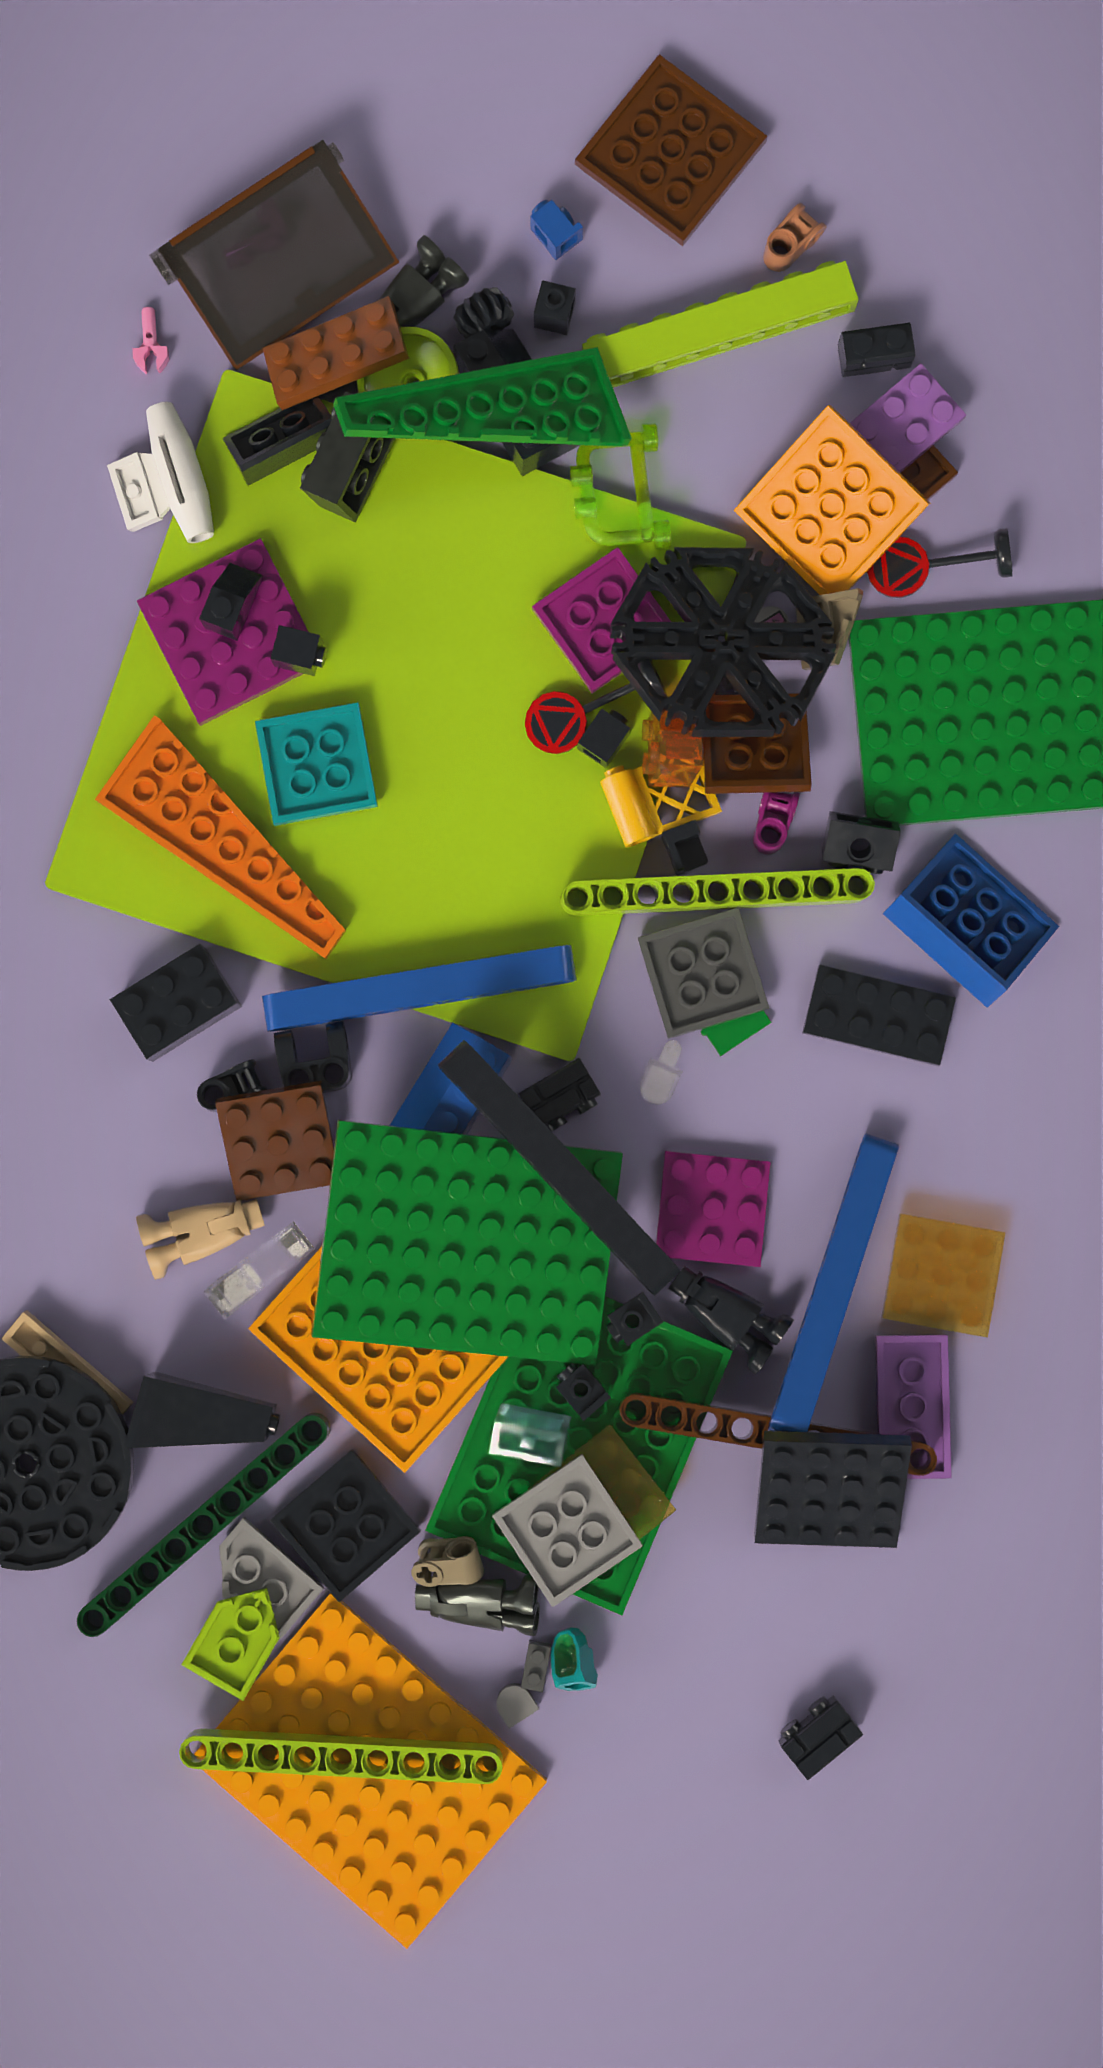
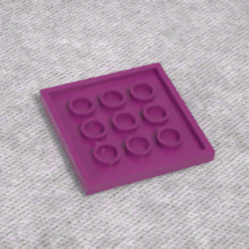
(210, 667)

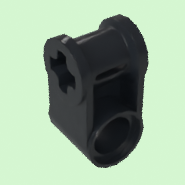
(231, 1083)

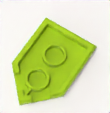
(235, 1642)

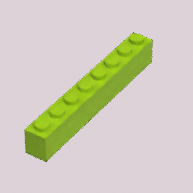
(727, 323)

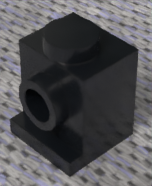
(643, 1309)
(592, 1400)

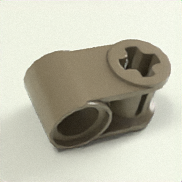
(450, 1559)

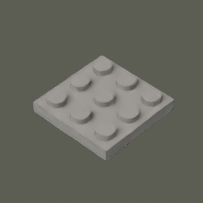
(567, 1530)

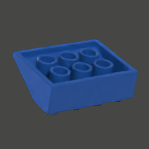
(971, 920)

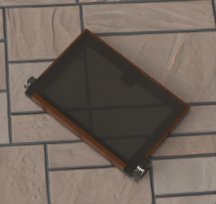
(277, 254)

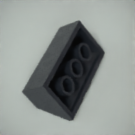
(498, 348)

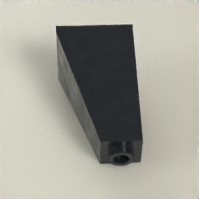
(190, 1413)

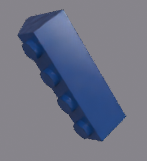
(435, 1100)

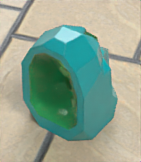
(572, 1661)

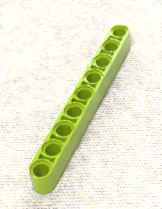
(732, 883)
(326, 1765)

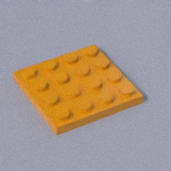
(831, 505)

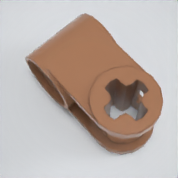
(796, 234)

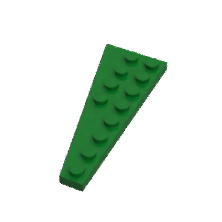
(528, 401)

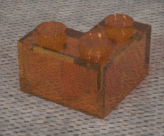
(671, 756)

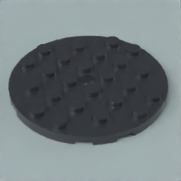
(80, 1466)

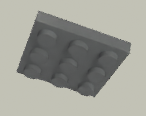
(703, 973)

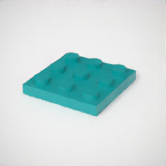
(316, 764)

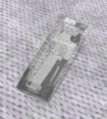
(259, 1270)

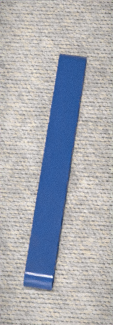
(419, 988)
(834, 1285)

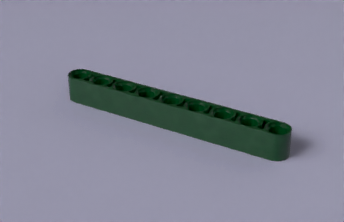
(189, 1533)

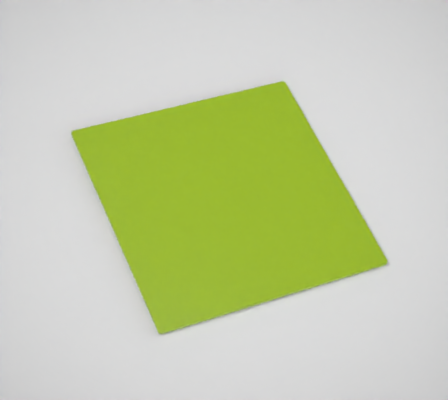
(444, 656)

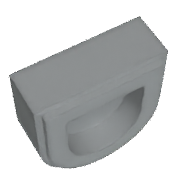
(515, 1704)

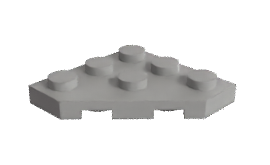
(255, 1563)

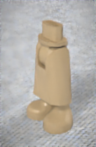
(197, 1231)

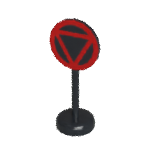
(906, 565)
(559, 720)

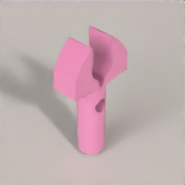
(150, 343)

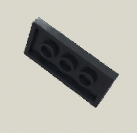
(879, 1015)

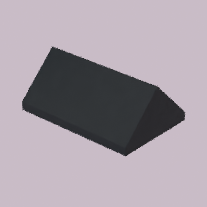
(278, 439)

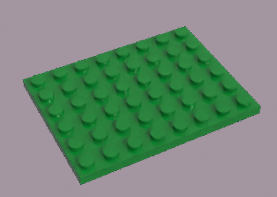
(980, 712)
(458, 1247)
(659, 1363)

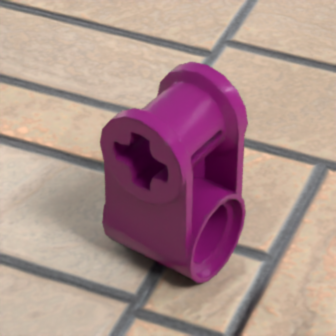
(775, 813)

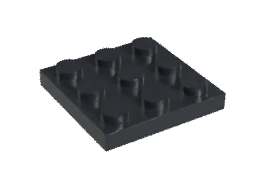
(345, 1525)

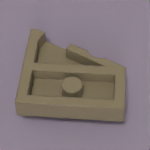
(841, 610)

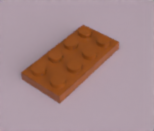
(335, 353)

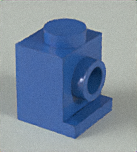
(555, 228)

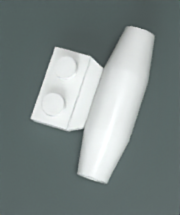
(165, 479)

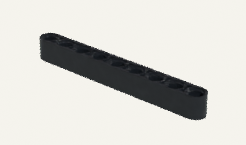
(558, 1167)

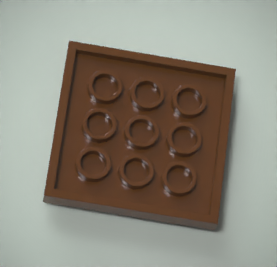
(671, 150)

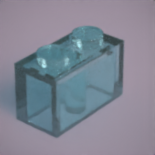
(530, 1434)

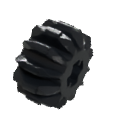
(483, 311)

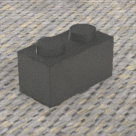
(535, 1665)

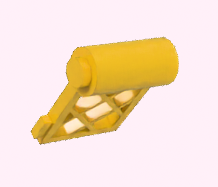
(635, 810)

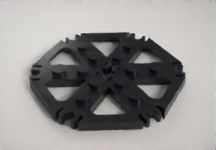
(710, 661)

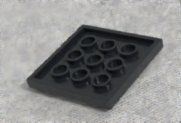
(831, 1489)

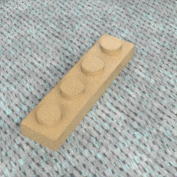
(33, 1338)

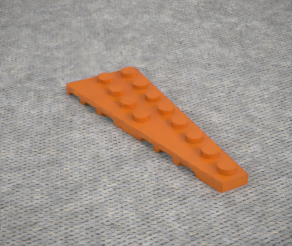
(187, 813)

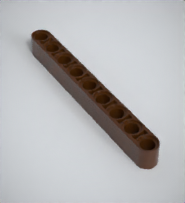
(724, 1420)

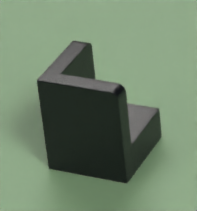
(684, 847)

